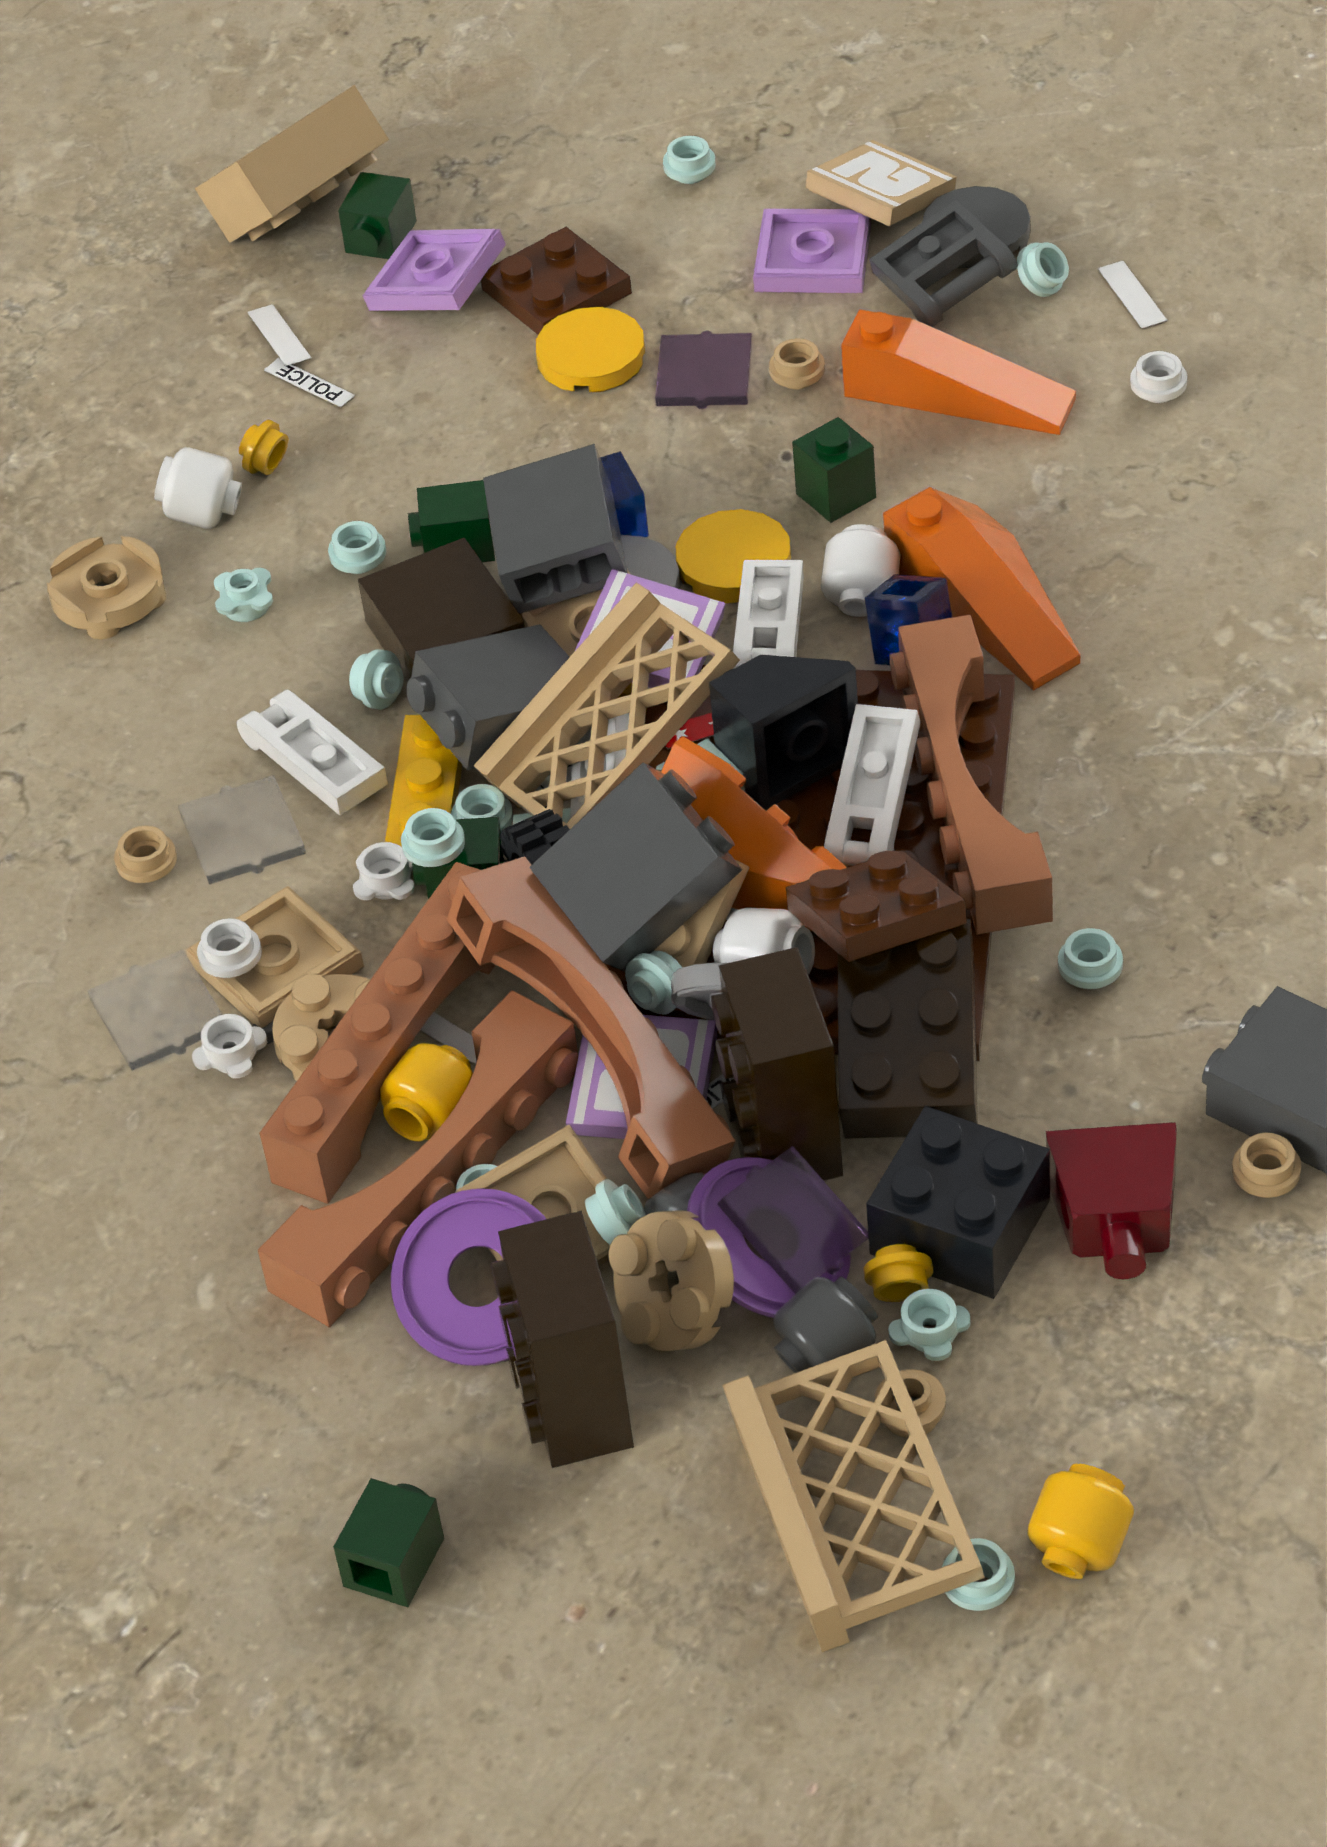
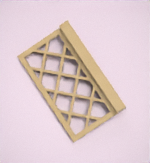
(586, 695)
(801, 1524)

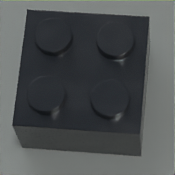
(961, 1199)

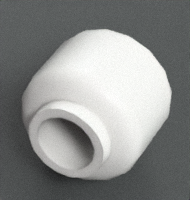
(197, 488)
(856, 565)
(761, 932)

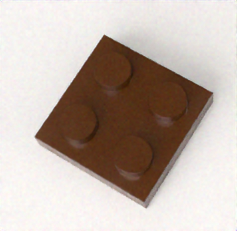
(554, 279)
(875, 905)

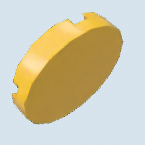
(590, 349)
(716, 545)

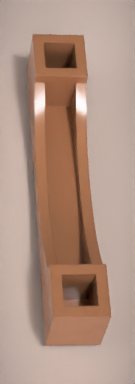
(998, 865)
(517, 925)
(324, 1117)
(334, 1253)

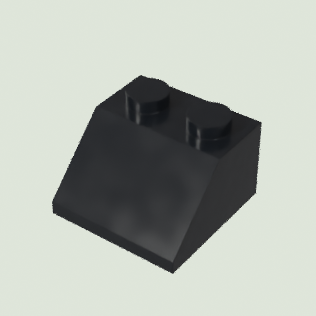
(784, 721)

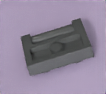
(936, 250)

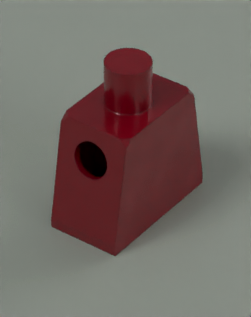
(1115, 1191)

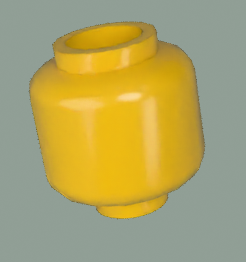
(424, 1089)
(1080, 1520)

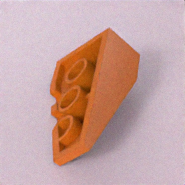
(928, 370)
(985, 580)
(759, 835)

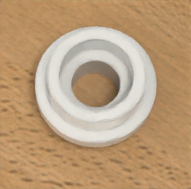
(1158, 377)
(228, 948)

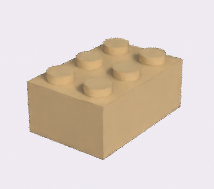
(294, 167)

